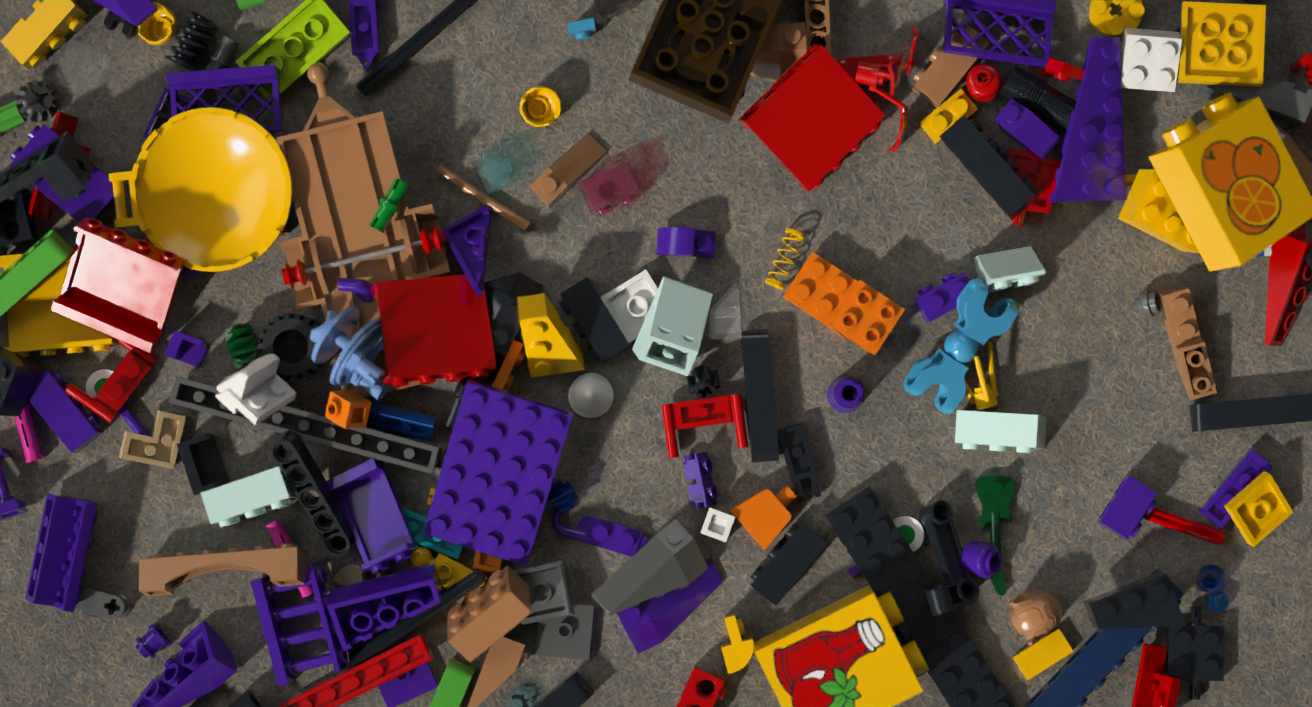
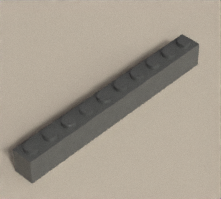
(315, 429)

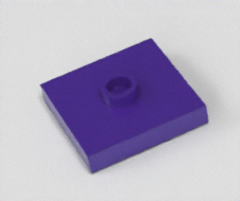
(408, 685)

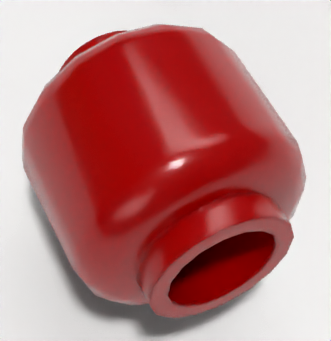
(983, 90)

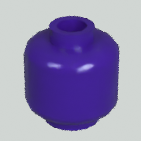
(981, 559)

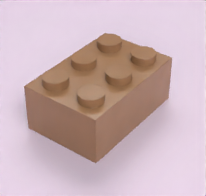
(488, 613)

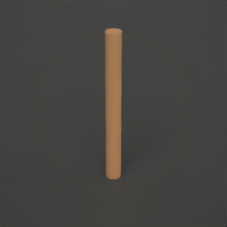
(483, 197)

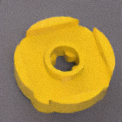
(1114, 25)

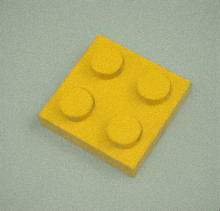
(1258, 509)

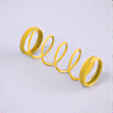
(791, 232)

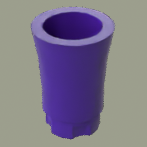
(835, 397)

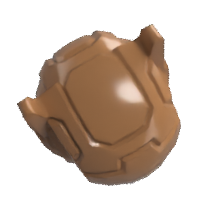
(1035, 614)

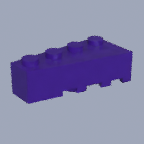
(381, 602)

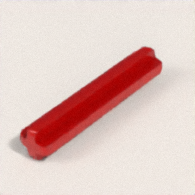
(1185, 526)

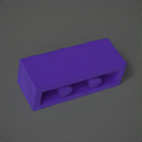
(63, 412)

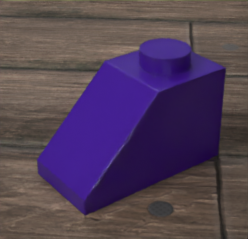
(1026, 129)

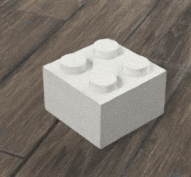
(1150, 59)

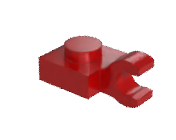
(1061, 70)

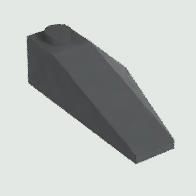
(660, 566)

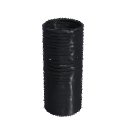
(1048, 105)

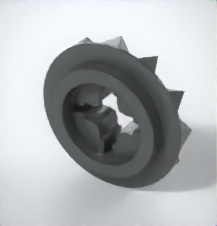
(37, 112)

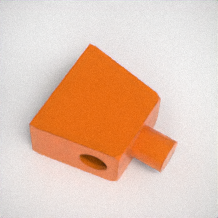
(765, 514)

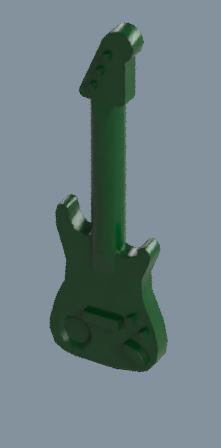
(995, 496)

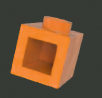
(348, 409)

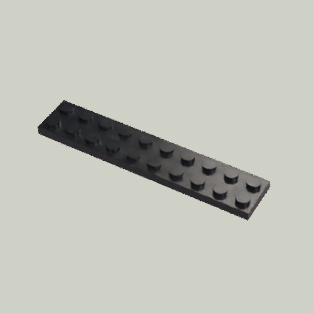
(894, 568)

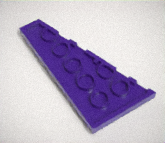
(1094, 138)

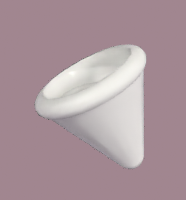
(590, 395)

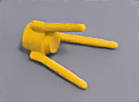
(985, 394)

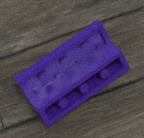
(61, 552)

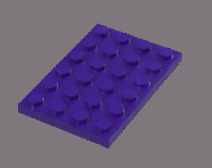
(497, 472)

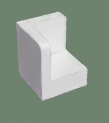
(717, 524)

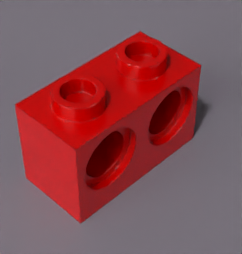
(692, 695)

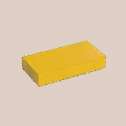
(1042, 654)

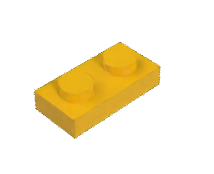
(947, 115)

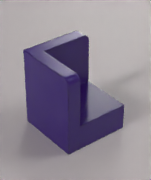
(186, 348)

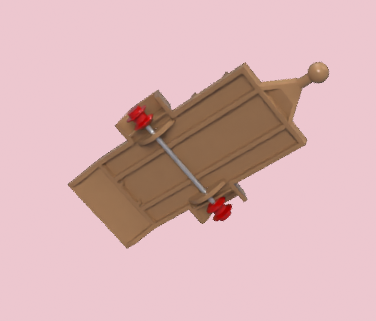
(338, 177)

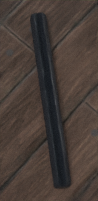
(413, 45)
(408, 624)

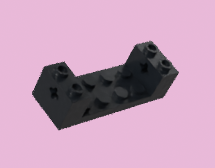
(58, 162)

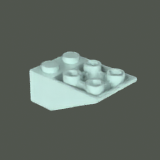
(1009, 267)
(673, 326)

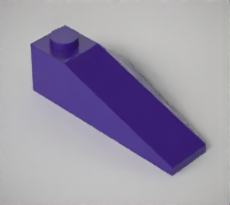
(193, 673)

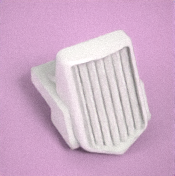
(256, 390)

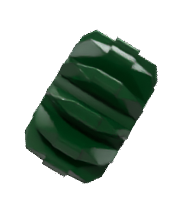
(241, 344)

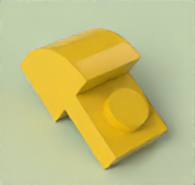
(739, 651)

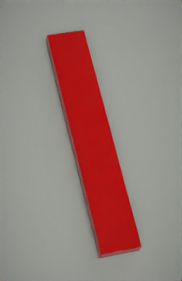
(366, 676)

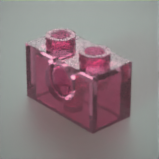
(618, 176)

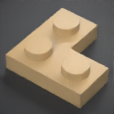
(160, 447)

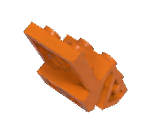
(843, 304)

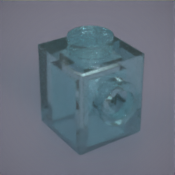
(494, 172)

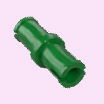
(389, 205)

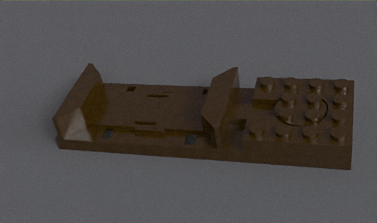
(704, 51)

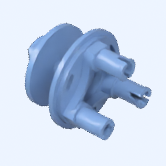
(357, 358)

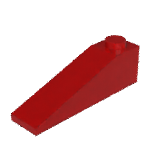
(1286, 286)

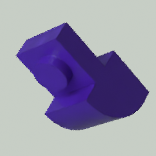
(685, 242)

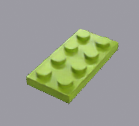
(297, 43)

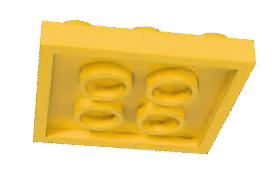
(1222, 44)

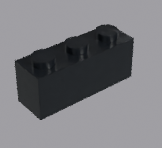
(593, 320)
(787, 562)

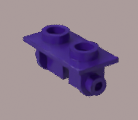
(699, 467)

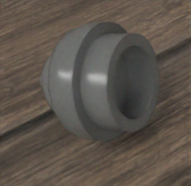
(1147, 303)

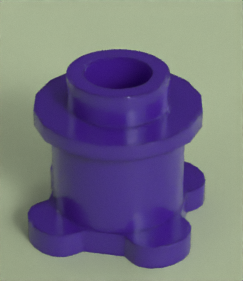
(152, 642)

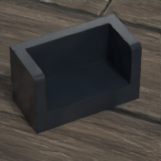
(202, 463)

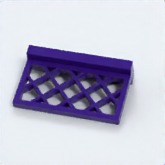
(1019, 9)
(229, 79)

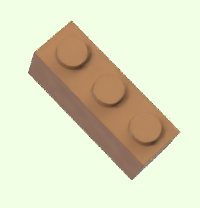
(945, 70)

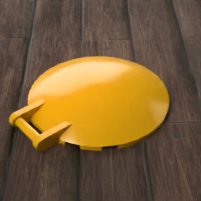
(208, 189)

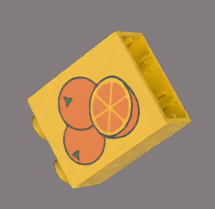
(1232, 181)

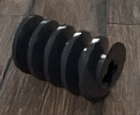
(191, 41)

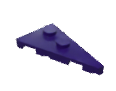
(470, 245)

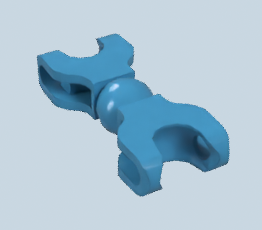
(961, 346)

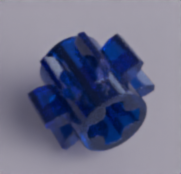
(562, 495)

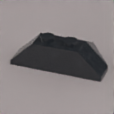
(503, 310)

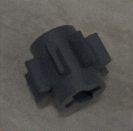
(703, 382)

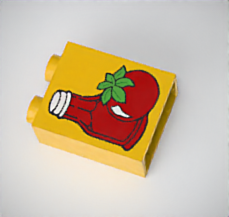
(843, 656)

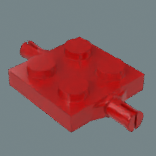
(1040, 174)

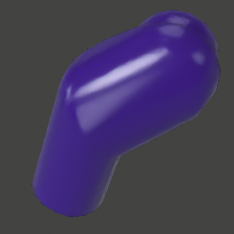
(359, 287)

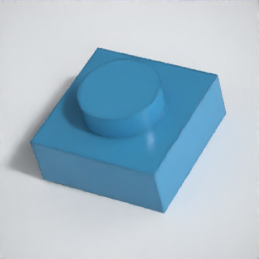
(582, 29)

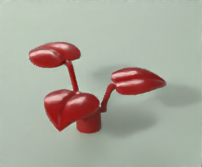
(875, 75)

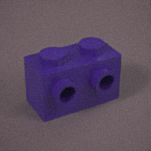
(942, 299)
(1127, 508)

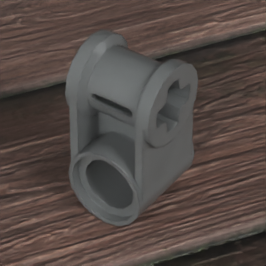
(98, 603)

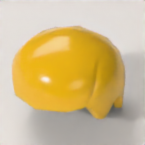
(159, 27)
(540, 106)

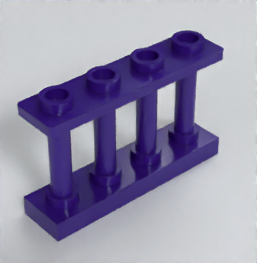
(279, 643)

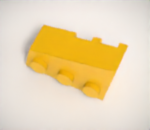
(43, 30)
(546, 339)

